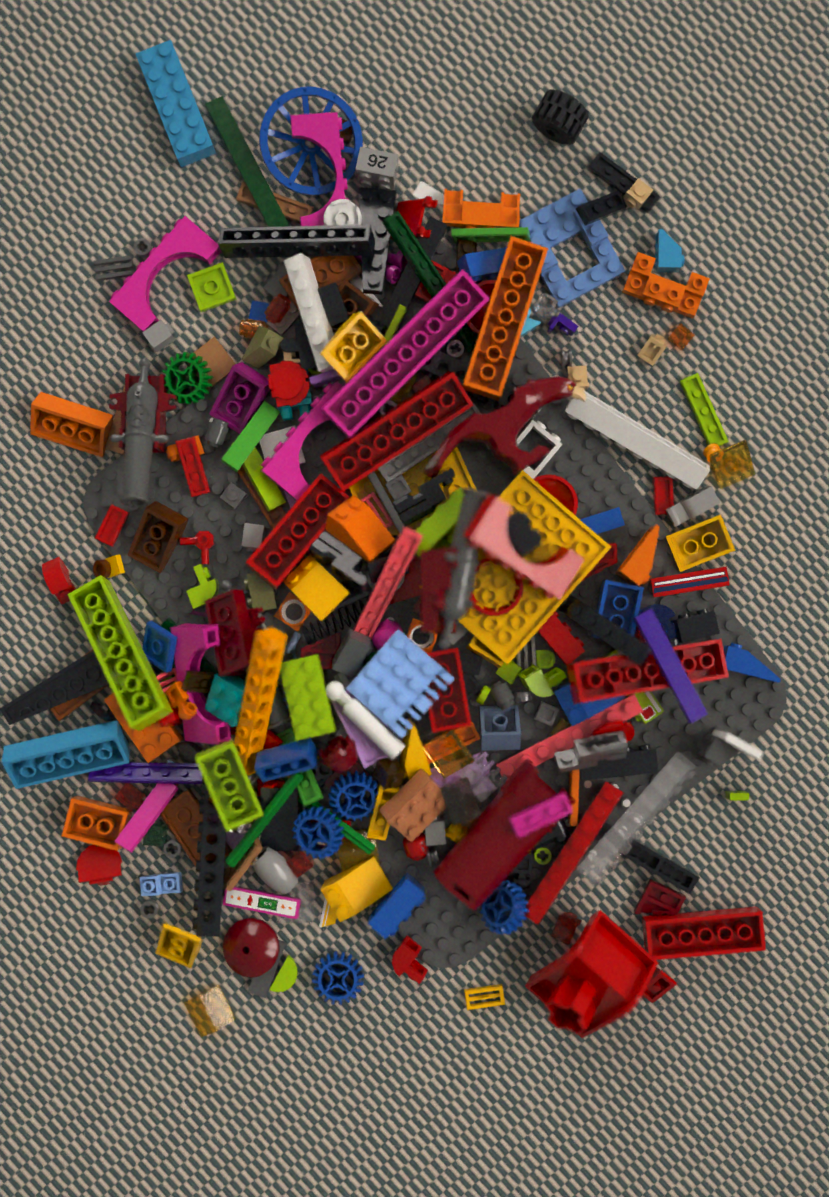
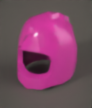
(384, 632)

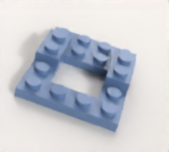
(559, 223)

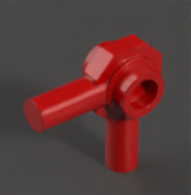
(203, 540)

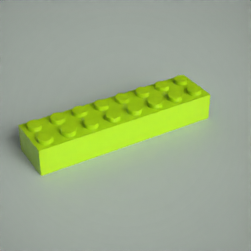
(120, 653)

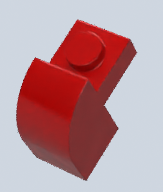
(57, 579)
(404, 960)

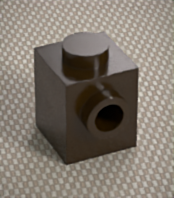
(389, 773)

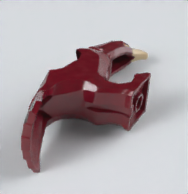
(502, 426)

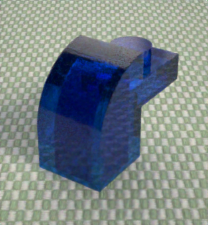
(663, 614)

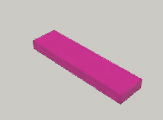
(146, 816)

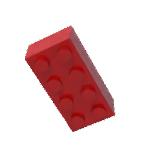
(451, 707)

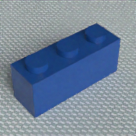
(482, 264)
(286, 759)

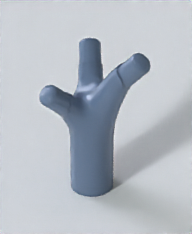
(291, 647)

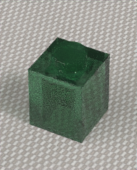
(156, 835)

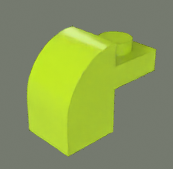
(206, 589)
(541, 683)

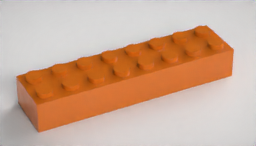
(504, 318)

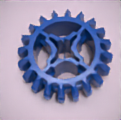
(354, 789)
(311, 833)
(500, 919)
(343, 983)

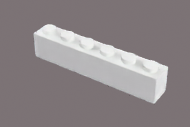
(310, 306)

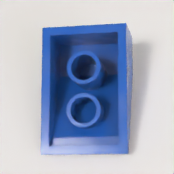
(582, 711)

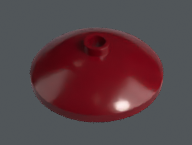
(262, 946)

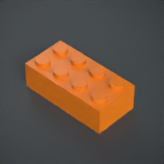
(151, 740)

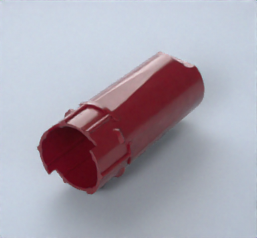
(490, 845)

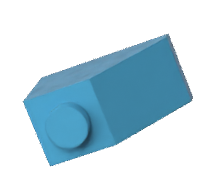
(667, 254)

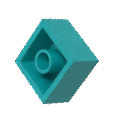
(226, 698)

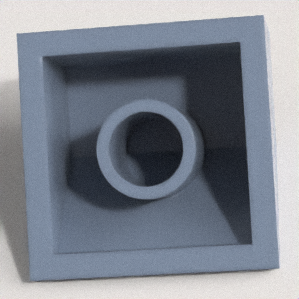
(500, 728)

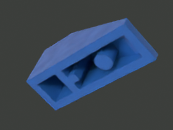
(745, 663)

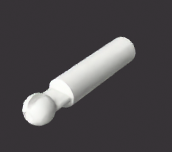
(365, 720)

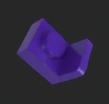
(565, 325)

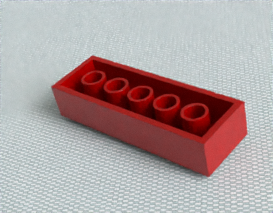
(296, 532)
(704, 933)

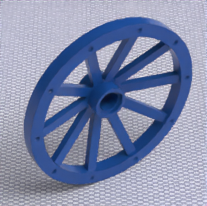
(269, 161)

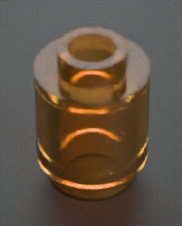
(249, 326)

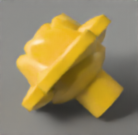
(455, 832)

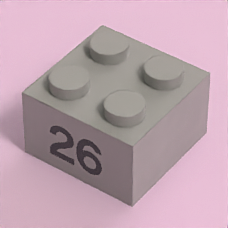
(377, 168)

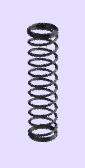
(309, 639)

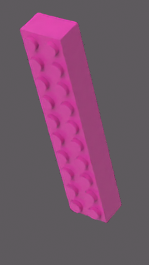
(405, 353)

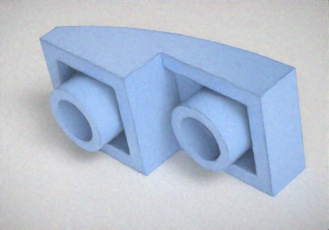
(161, 884)

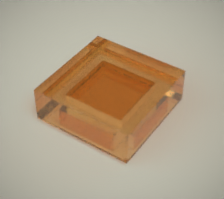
(681, 336)

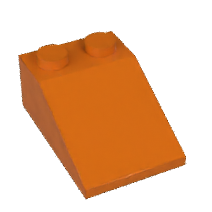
(359, 529)
(639, 562)

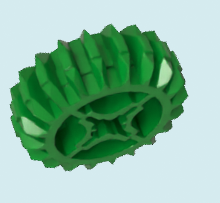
(196, 366)

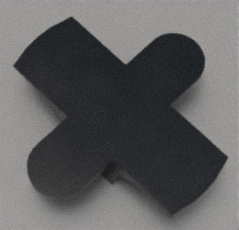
(301, 346)

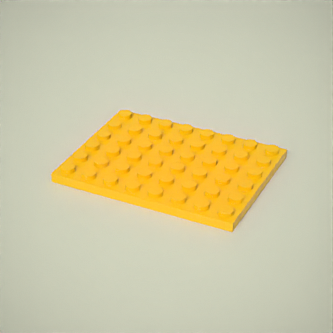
(496, 585)

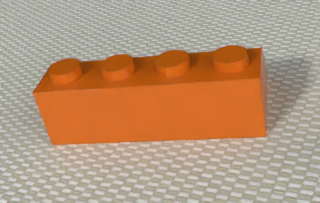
(70, 424)

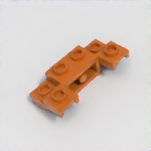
(480, 214)
(662, 291)

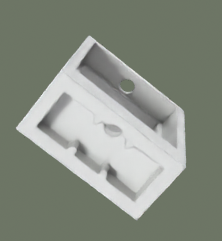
(552, 438)

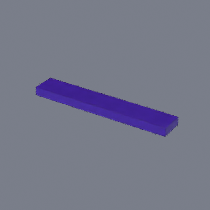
(670, 666)
(149, 773)

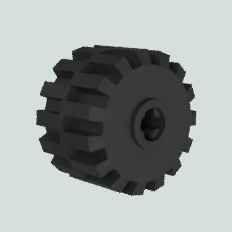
(560, 117)

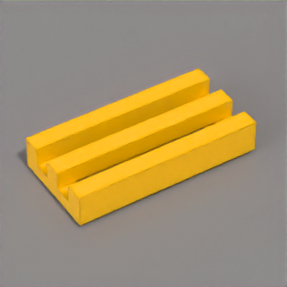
(484, 996)

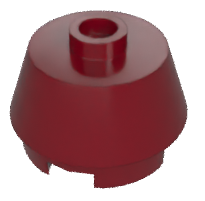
(340, 754)

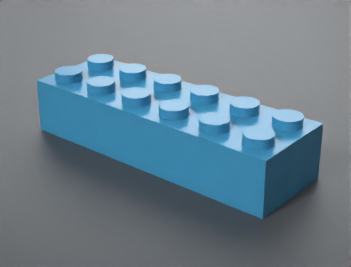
(175, 103)
(66, 754)

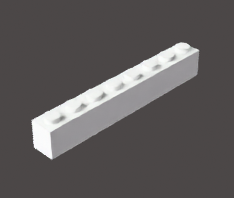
(639, 439)

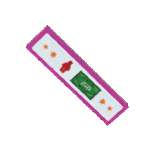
(262, 902)

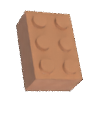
(415, 805)

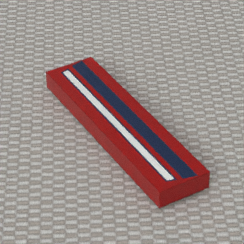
(689, 582)

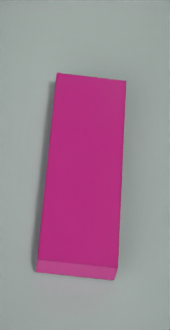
(540, 815)

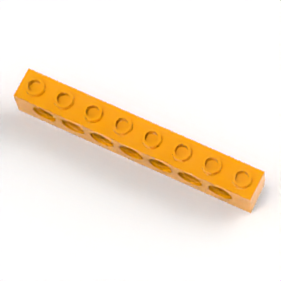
(259, 695)

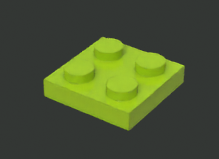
(211, 287)

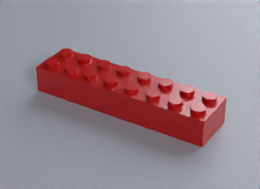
(396, 430)
(623, 676)

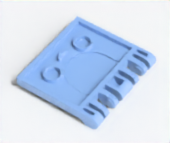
(397, 680)

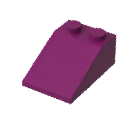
(240, 396)

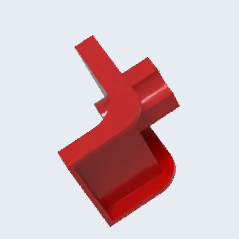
(594, 979)

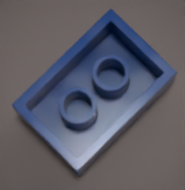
(619, 604)
(397, 906)

